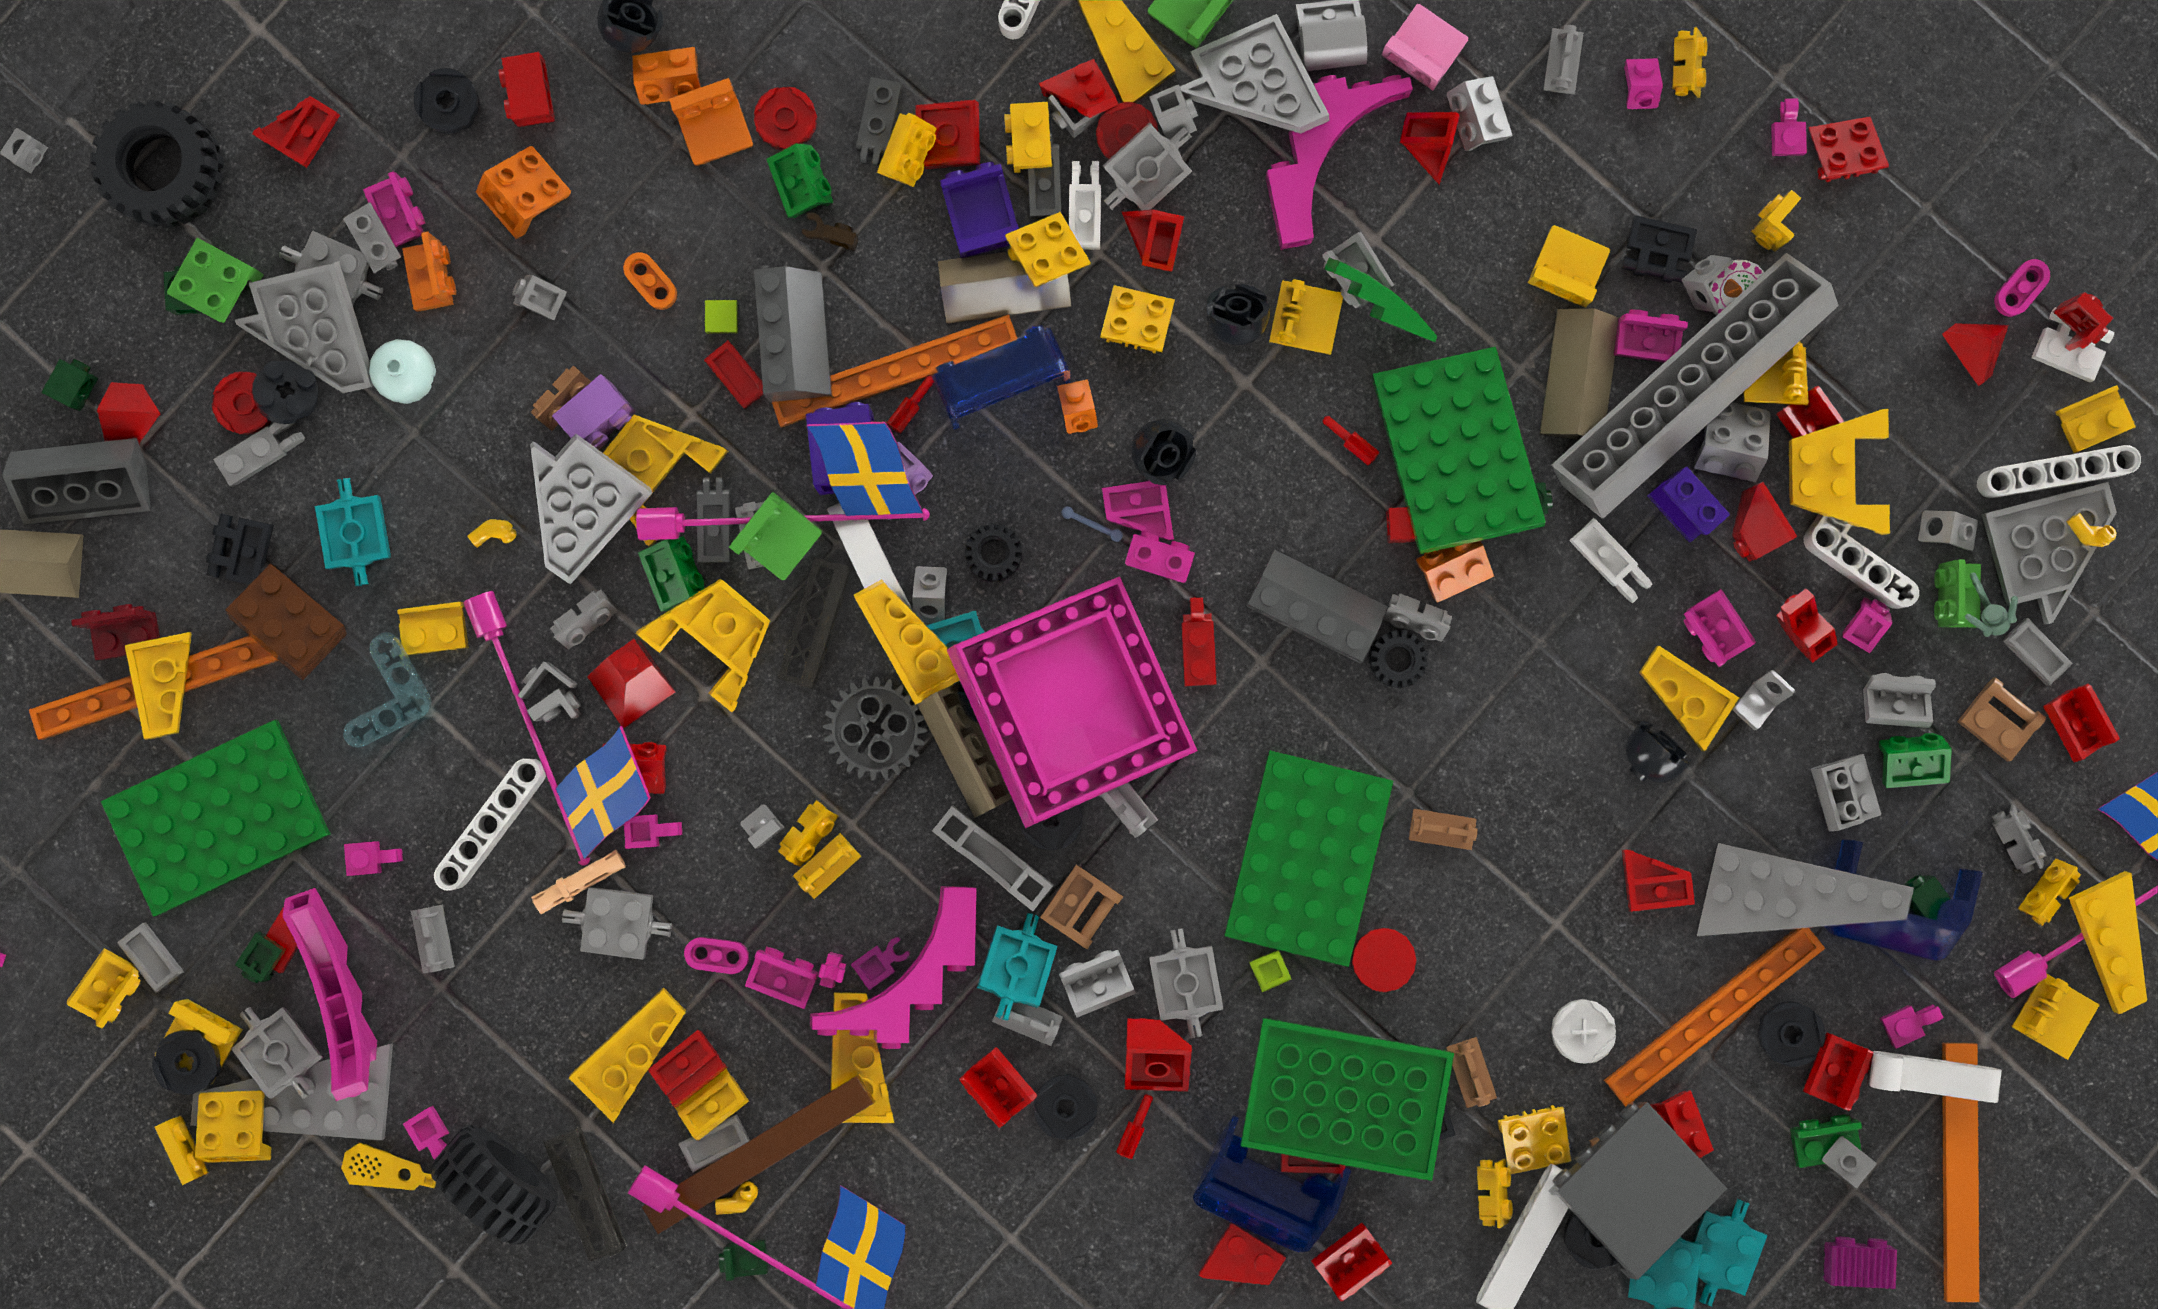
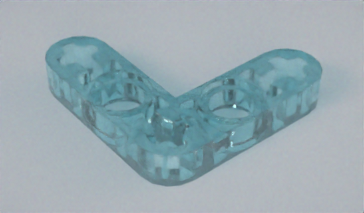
(401, 694)

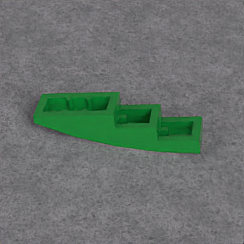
(1387, 305)

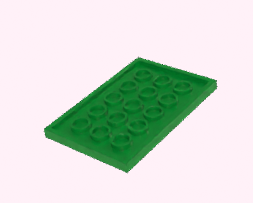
(1458, 450)
(215, 818)
(1308, 858)
(1347, 1099)

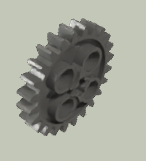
(849, 713)

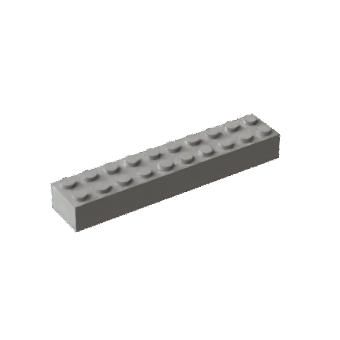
(1695, 385)

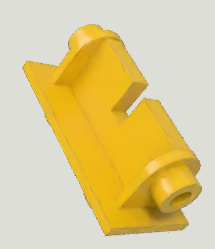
(1691, 75)
(800, 846)
(826, 866)
(2057, 880)
(1496, 1205)

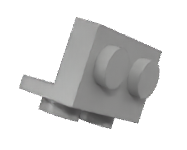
(1480, 111)
(1359, 255)
(1899, 700)
(1097, 982)

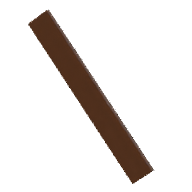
(765, 1150)

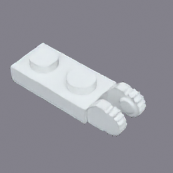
(1085, 207)
(1609, 558)

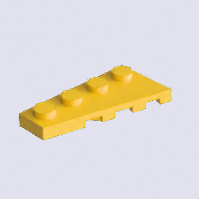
(1127, 49)
(909, 644)
(2112, 936)
(859, 1056)
(621, 1061)

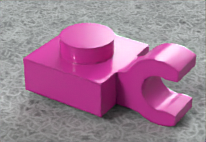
(1789, 135)
(645, 831)
(367, 858)
(832, 970)
(1906, 1025)
(427, 1130)

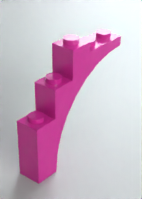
(1292, 185)
(338, 995)
(889, 1012)

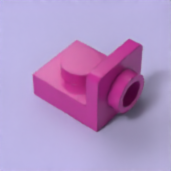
(1868, 624)

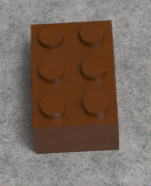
(286, 621)

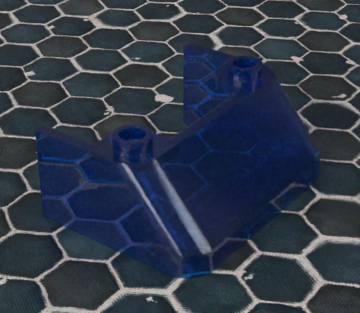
(1000, 373)
(1917, 934)
(1265, 1199)

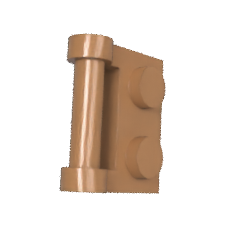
(1994, 727)
(1072, 900)

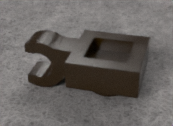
(837, 235)

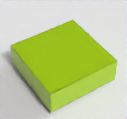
(721, 316)
(1270, 970)

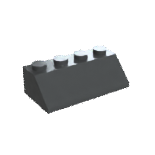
(792, 333)
(78, 481)
(1317, 606)

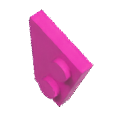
(1139, 507)

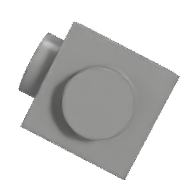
(1174, 111)

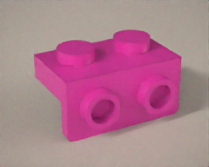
(395, 208)
(1648, 336)
(1160, 558)
(1718, 628)
(782, 978)

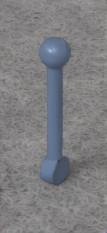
(1115, 535)

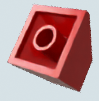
(1760, 524)
(630, 682)
(1156, 1057)

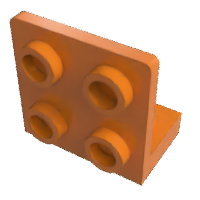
(711, 122)
(521, 190)
(428, 274)

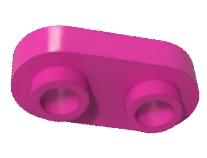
(2021, 289)
(717, 955)

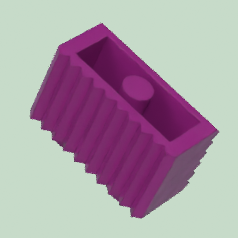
(1860, 1264)

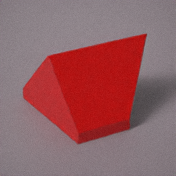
(1430, 139)
(1155, 236)
(1977, 347)
(126, 412)

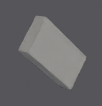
(2037, 652)
(150, 957)
(715, 1144)

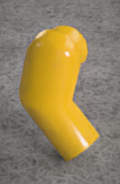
(495, 529)
(2091, 535)
(740, 1200)

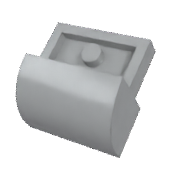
(1331, 34)
(1846, 792)

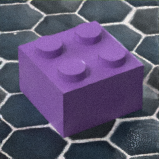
(595, 412)

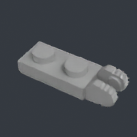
(256, 453)

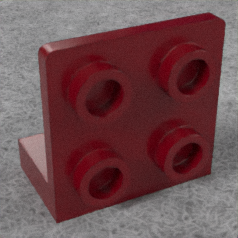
(118, 628)

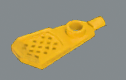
(389, 1170)

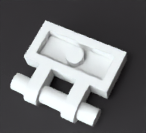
(2077, 362)

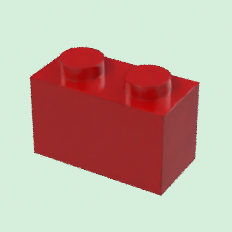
(527, 89)

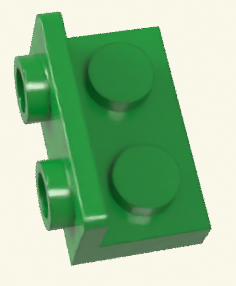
(799, 179)
(671, 572)
(1915, 760)
(1815, 1139)

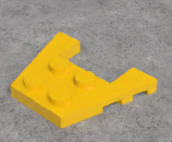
(654, 449)
(1825, 472)
(723, 625)

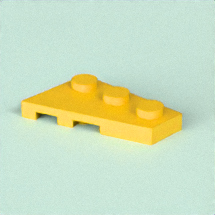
(159, 681)
(1689, 695)

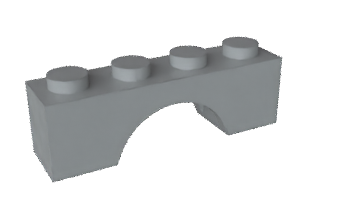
(993, 857)

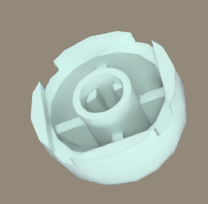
(402, 371)

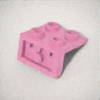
(1425, 46)

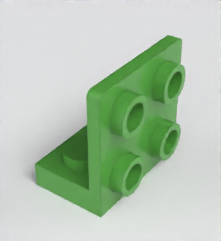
(1189, 18)
(211, 280)
(777, 536)
(1956, 594)

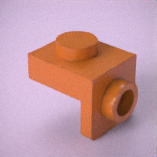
(1077, 406)

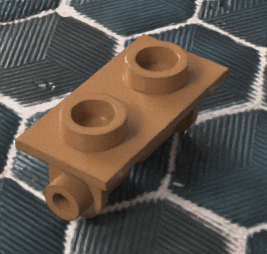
(569, 385)
(1443, 829)
(1472, 1073)

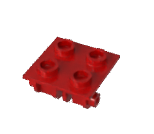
(1848, 149)

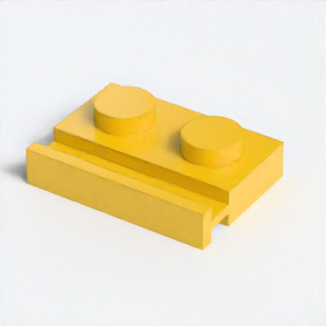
(2095, 419)
(433, 628)
(712, 1105)
(181, 1149)

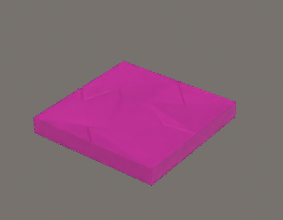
(1071, 701)

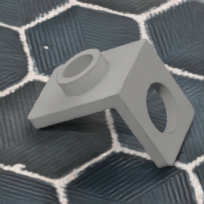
(1063, 120)
(28, 154)
(1699, 279)
(1956, 529)
(929, 590)
(536, 675)
(1760, 700)
(1849, 1162)

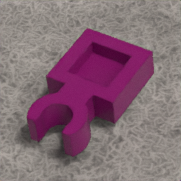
(877, 965)

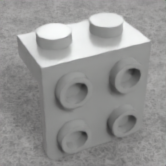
(1736, 443)

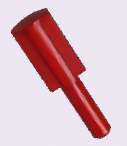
(909, 407)
(1353, 442)
(1134, 1130)

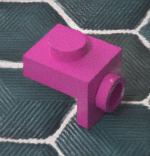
(1643, 83)

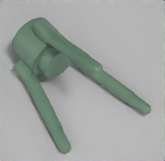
(1994, 617)

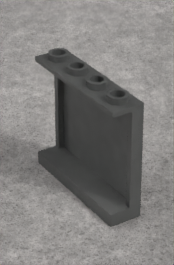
(1638, 1188)

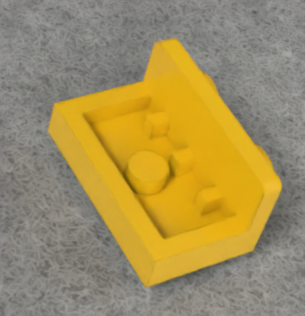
(1029, 136)
(1770, 231)
(105, 988)

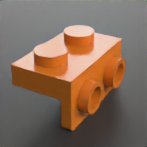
(665, 74)
(1455, 569)

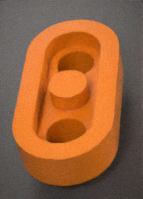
(651, 281)

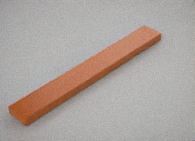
(900, 368)
(119, 695)
(1714, 1014)
(1960, 1186)

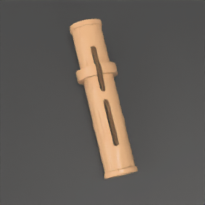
(572, 885)

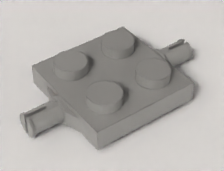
(1147, 168)
(324, 250)
(616, 923)
(1186, 983)
(276, 1052)

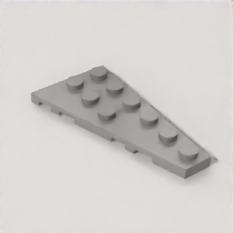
(1776, 893)
(320, 1112)

